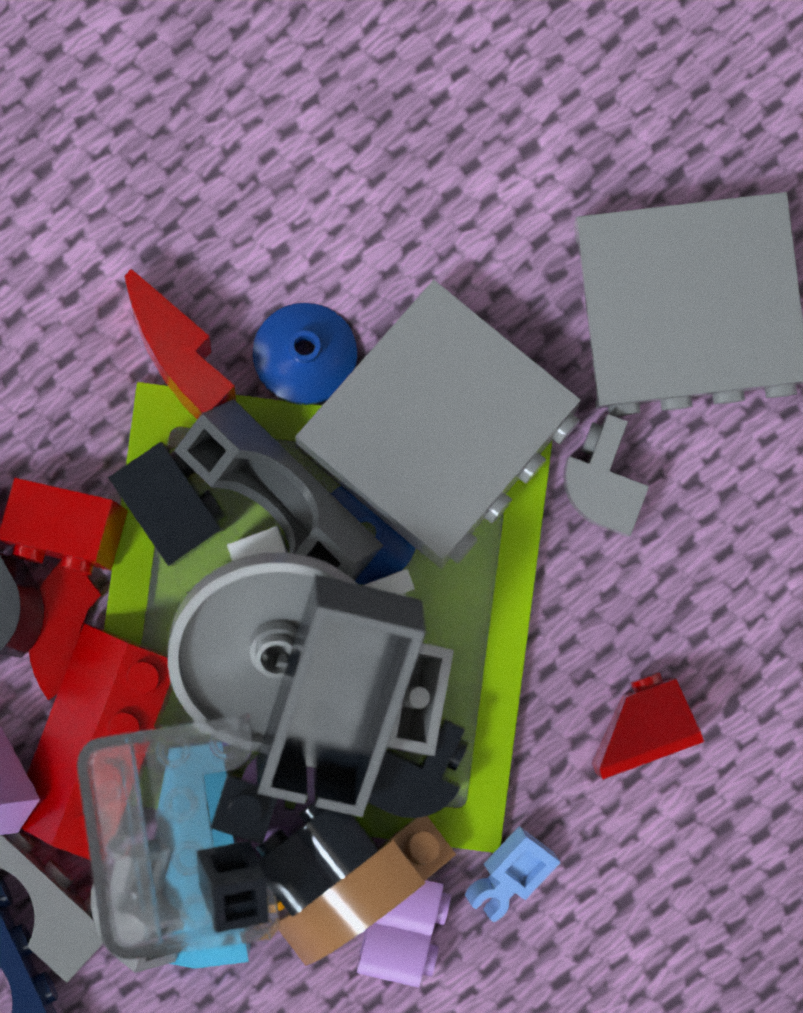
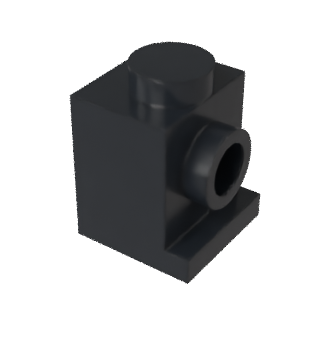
(233, 886)

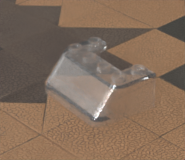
(143, 832)

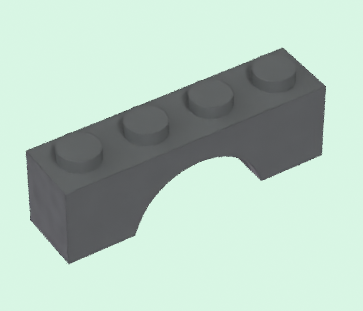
(241, 456)

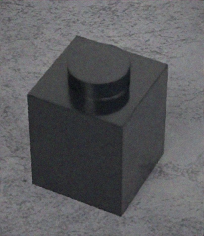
(242, 810)

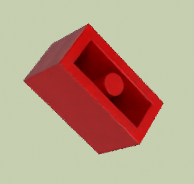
(62, 525)

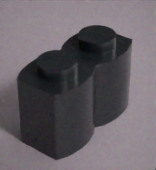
(313, 856)

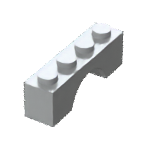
(63, 921)

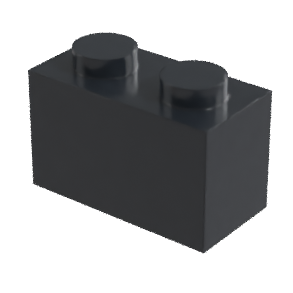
(168, 503)

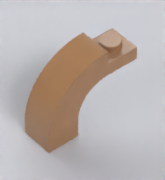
(368, 891)

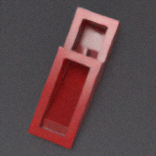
(177, 349)

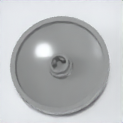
(238, 635)

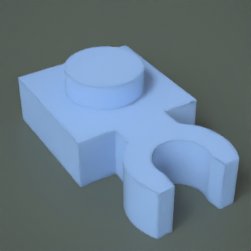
(513, 868)

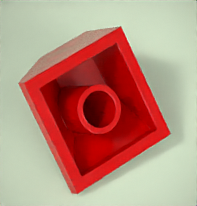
(646, 727)

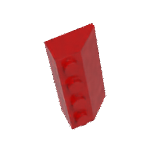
(104, 692)

